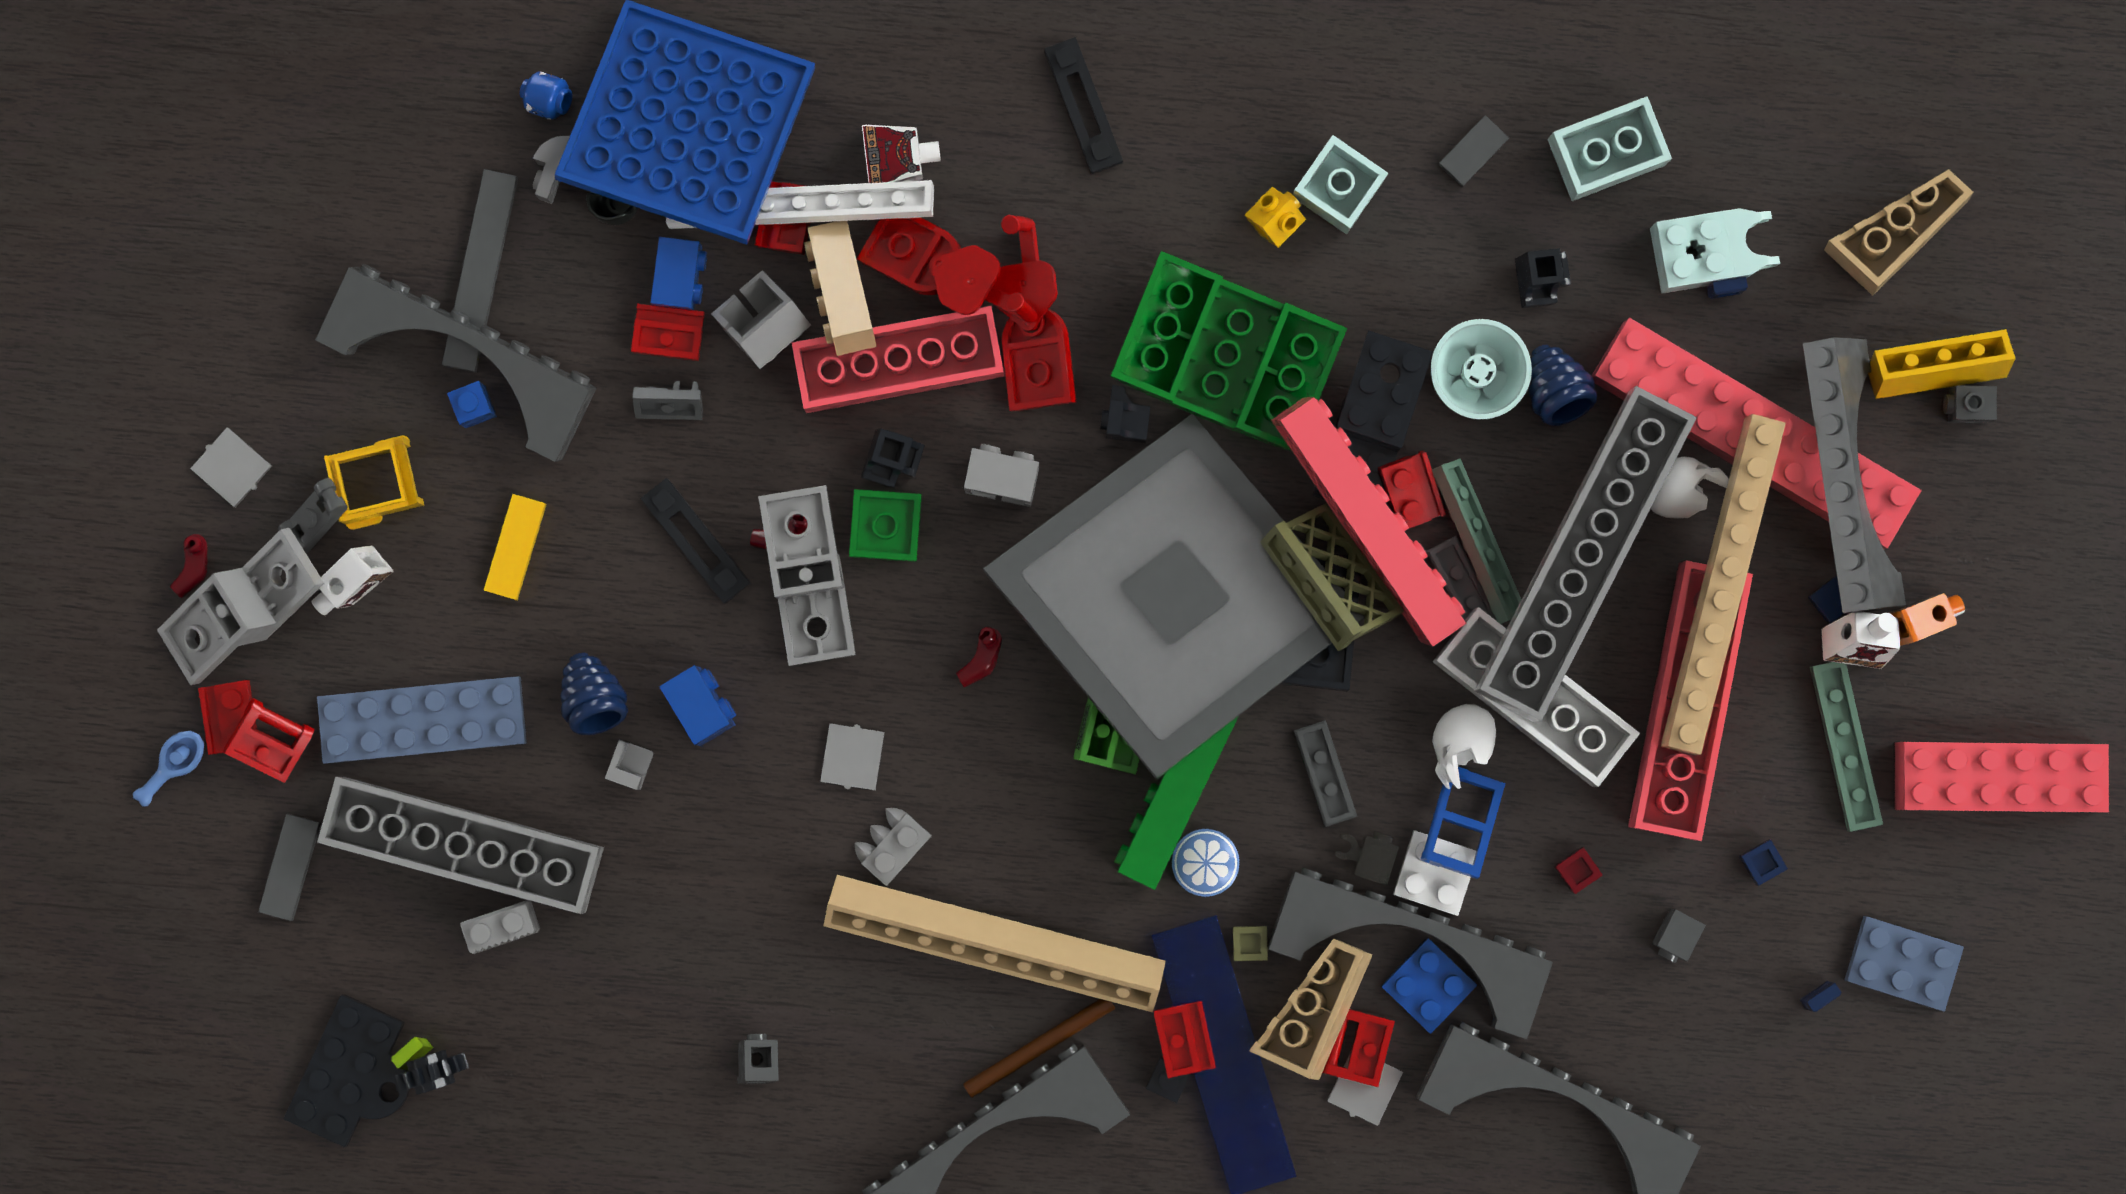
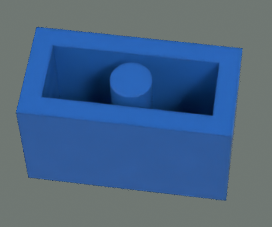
(678, 273)

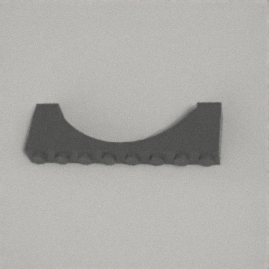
(1835, 381)
(548, 396)
(1507, 976)
(1471, 1066)
(1069, 1090)

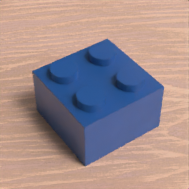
(698, 704)

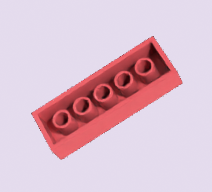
(907, 360)
(2001, 777)

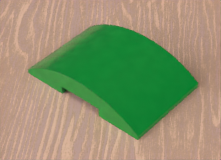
(1224, 350)

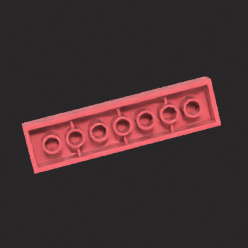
(1368, 520)
(1674, 785)

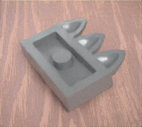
(893, 847)

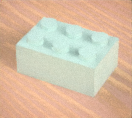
(1609, 148)

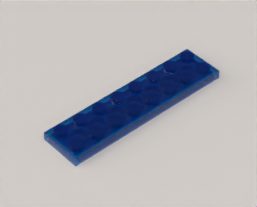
(1237, 1090)

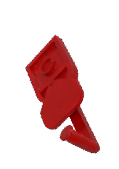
(934, 263)
(1036, 362)

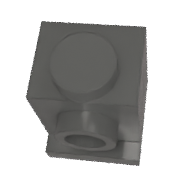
(767, 1069)

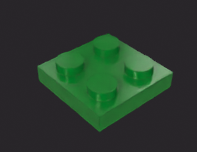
(885, 525)

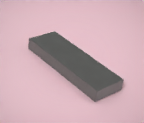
(1459, 576)
(1325, 773)
(289, 867)

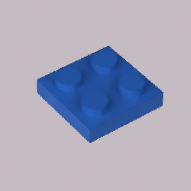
(1428, 985)

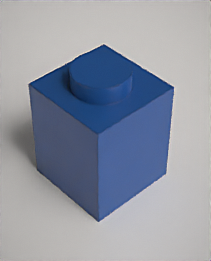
(472, 404)

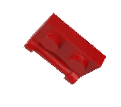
(263, 750)
(1367, 1051)

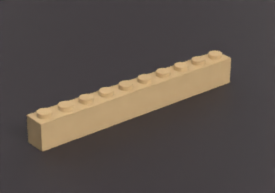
(1723, 584)
(994, 943)

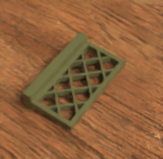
(1315, 585)

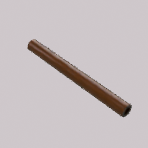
(1038, 1046)

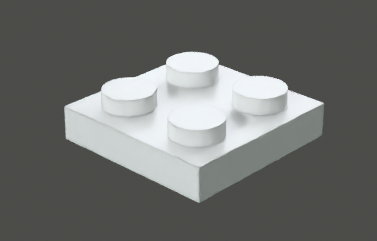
(1433, 884)

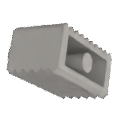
(500, 927)

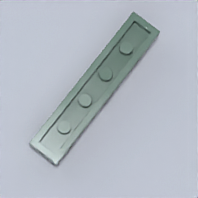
(1478, 539)
(1846, 746)

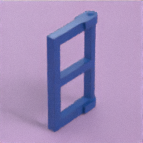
(1485, 828)

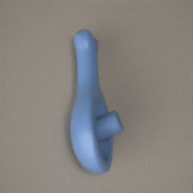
(177, 757)

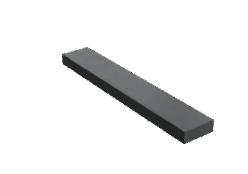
(481, 263)

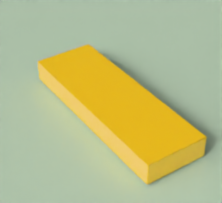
(515, 547)

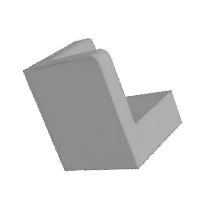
(629, 765)

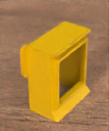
(374, 514)

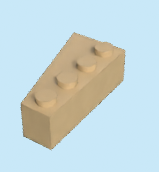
(1891, 237)
(1315, 1012)

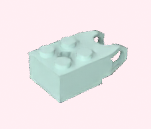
(1719, 244)

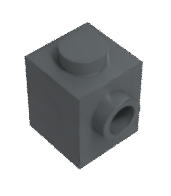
(1971, 404)

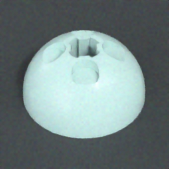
(1499, 365)

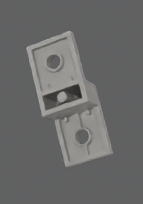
(807, 575)
(240, 606)

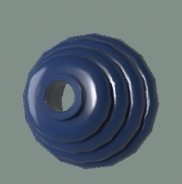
(1559, 386)
(591, 696)

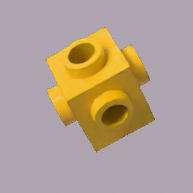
(1276, 216)

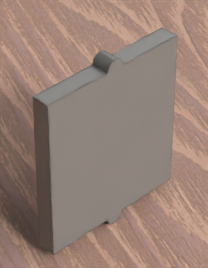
(231, 467)
(852, 756)
(1363, 1099)

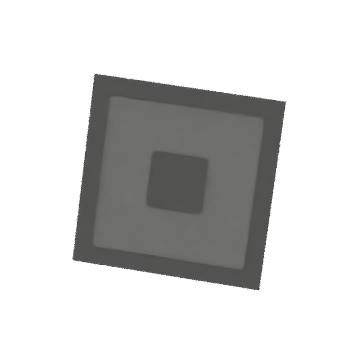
(1164, 596)

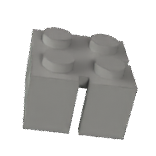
(771, 330)
(1002, 475)

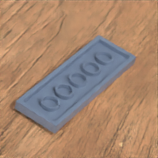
(421, 720)

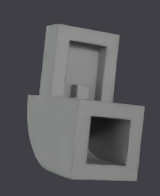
(549, 156)

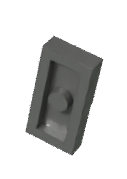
(668, 404)

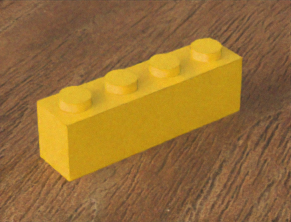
(1941, 364)

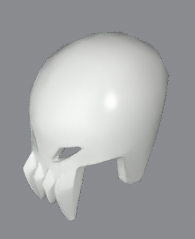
(1680, 491)
(1464, 735)

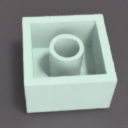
(1339, 184)

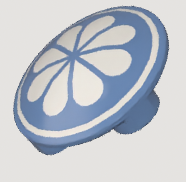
(1205, 862)

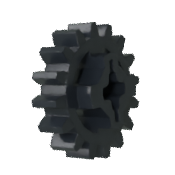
(430, 1072)

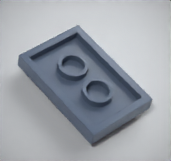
(1904, 963)

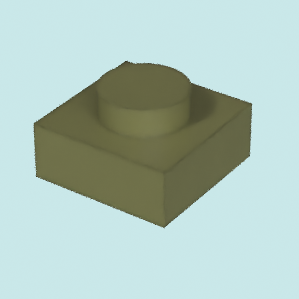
(1249, 943)

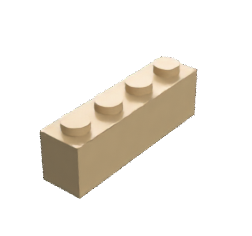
(841, 288)

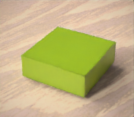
(412, 1050)

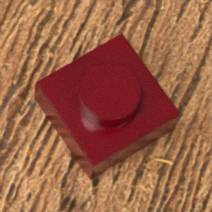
(1578, 870)

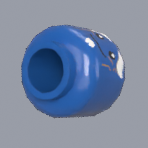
(546, 95)

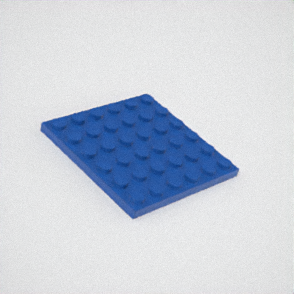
(685, 121)

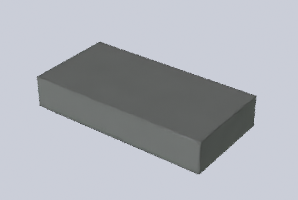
(1473, 151)

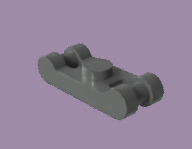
(316, 514)

